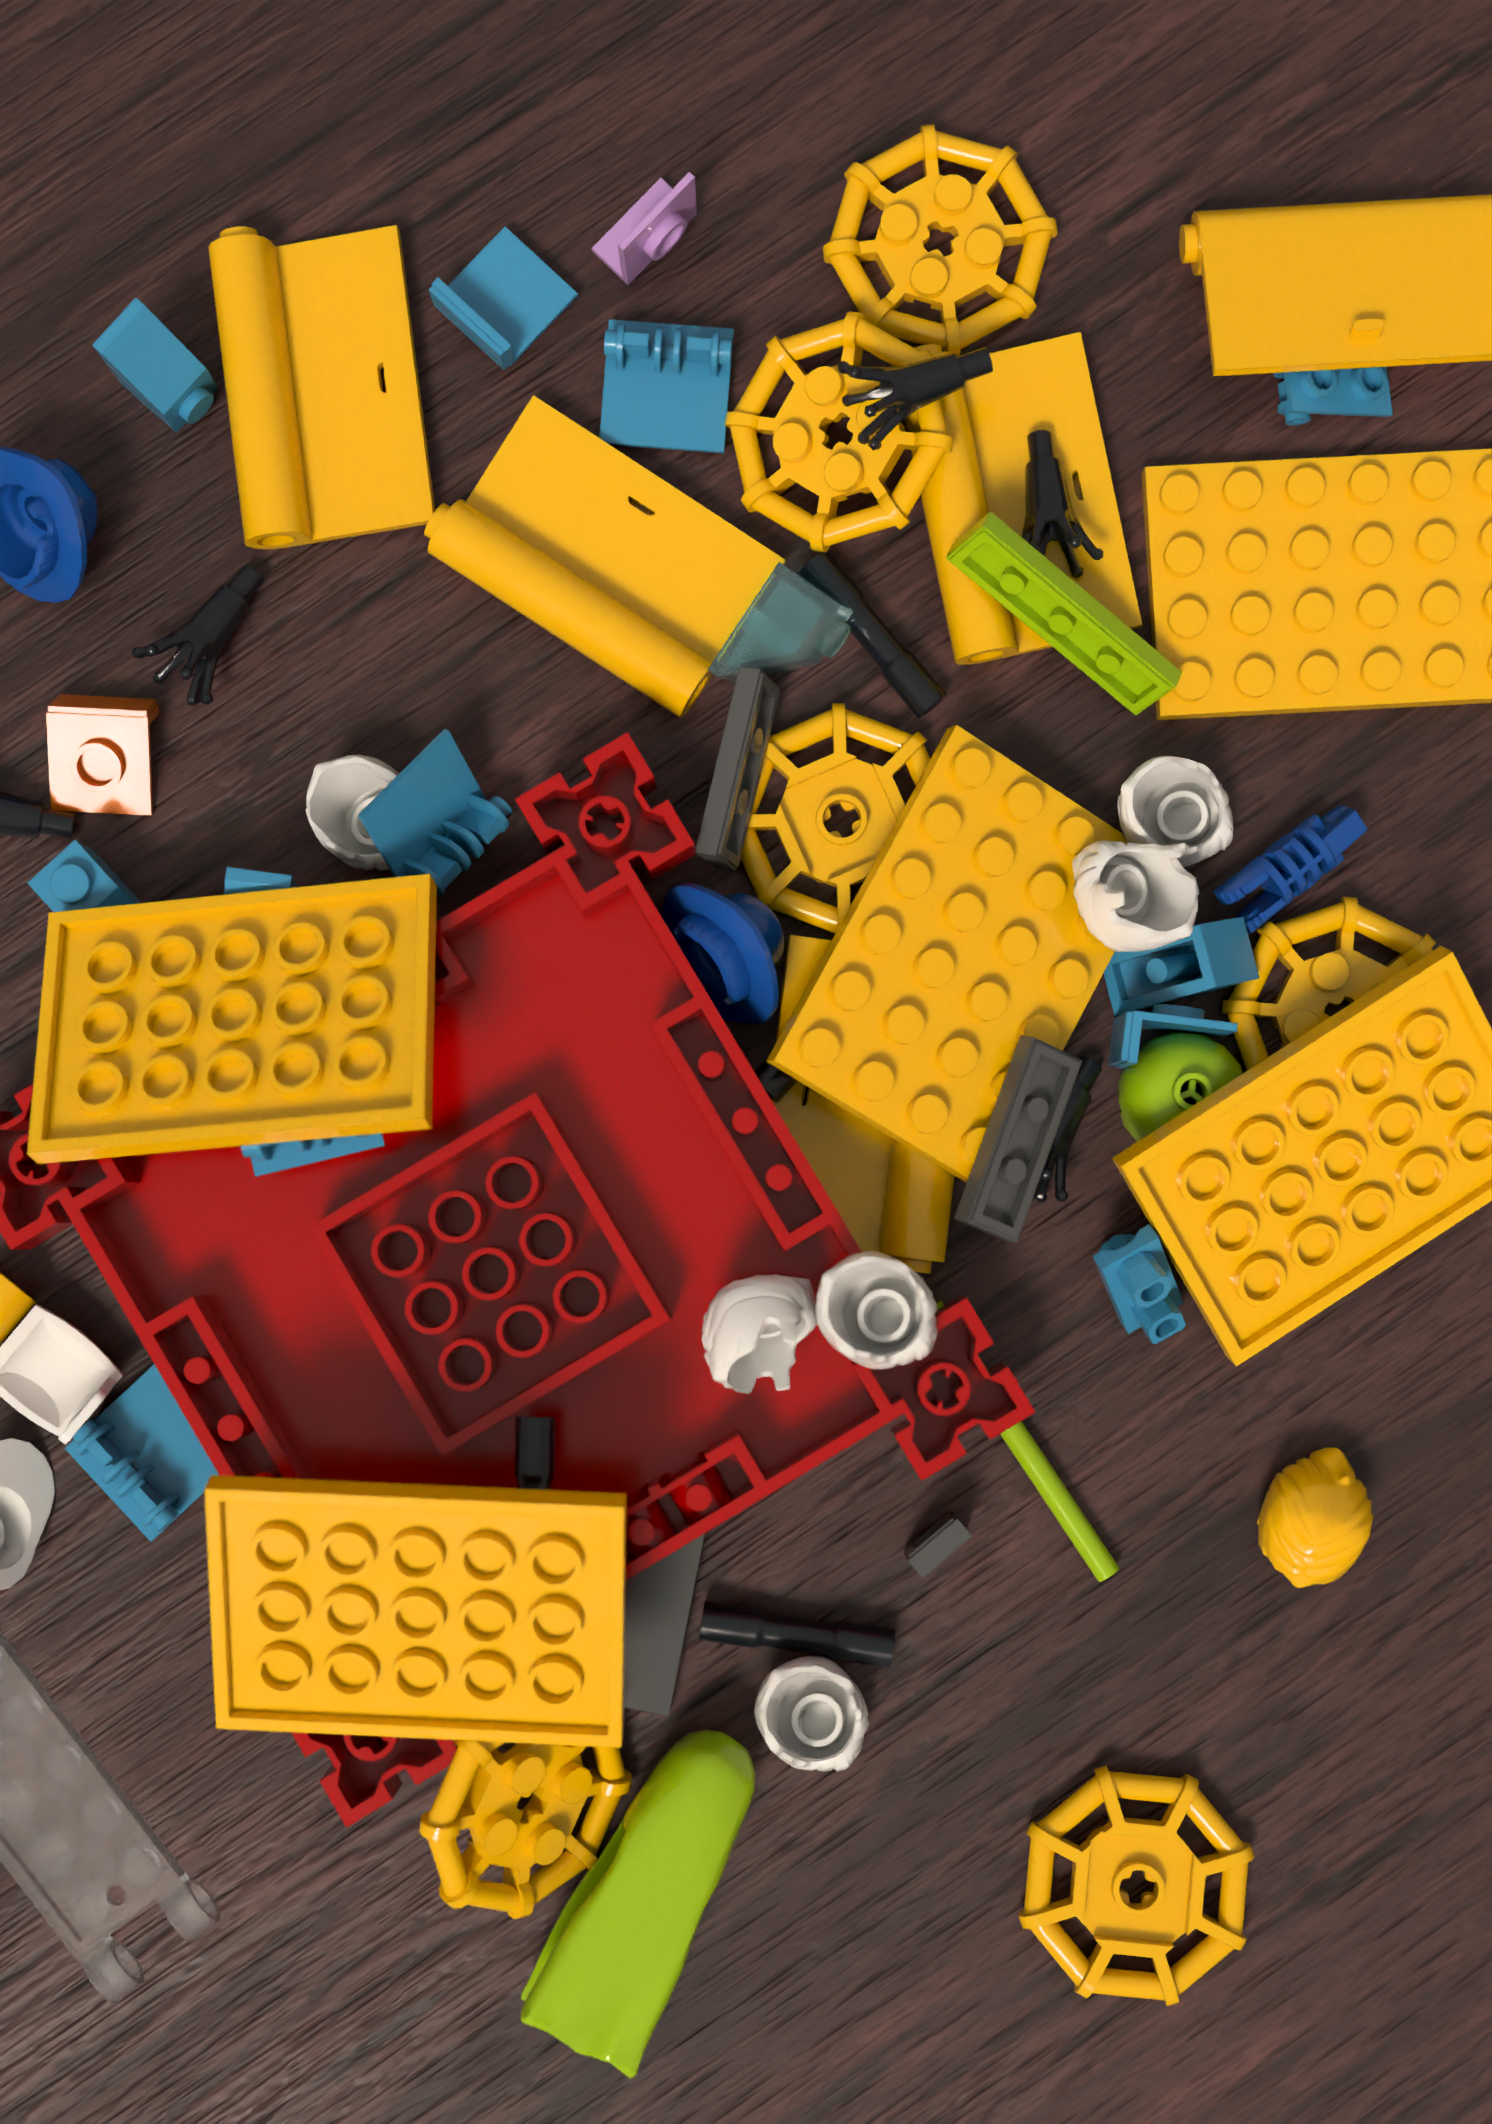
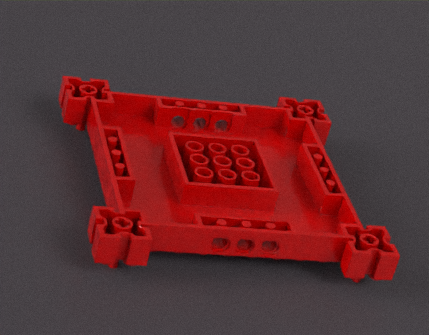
(524, 1255)

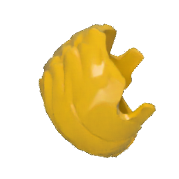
(1315, 1519)

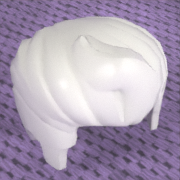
(335, 799)
(1176, 805)
(1134, 894)
(876, 1311)
(756, 1329)
(812, 1714)

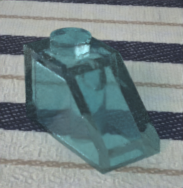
(784, 628)

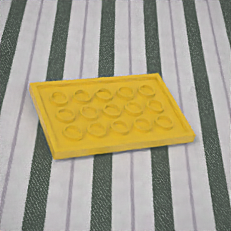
(1322, 582)
(951, 955)
(236, 1020)
(1326, 1157)
(417, 1610)

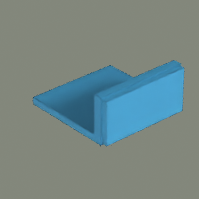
(503, 298)
(1164, 1017)

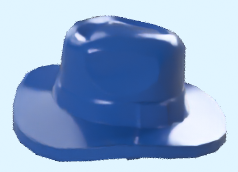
(44, 525)
(730, 946)

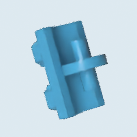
(1141, 1284)

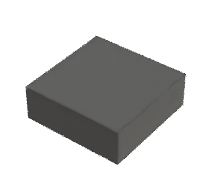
(936, 1544)

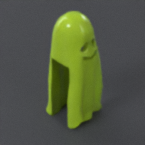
(641, 1903)

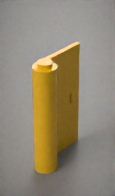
(1345, 283)
(304, 391)
(990, 418)
(624, 583)
(880, 1187)

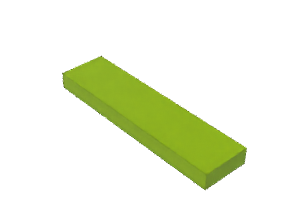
(1063, 614)

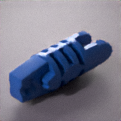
(1292, 864)

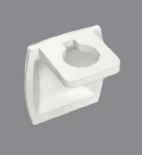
(54, 1373)

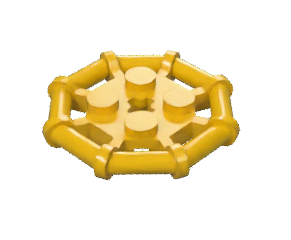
(952, 207)
(802, 436)
(806, 807)
(1320, 979)
(483, 1796)
(1161, 1915)

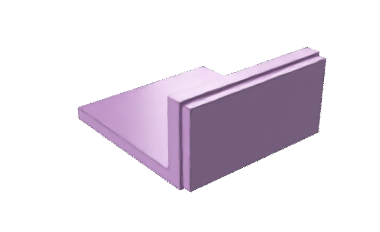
(648, 228)

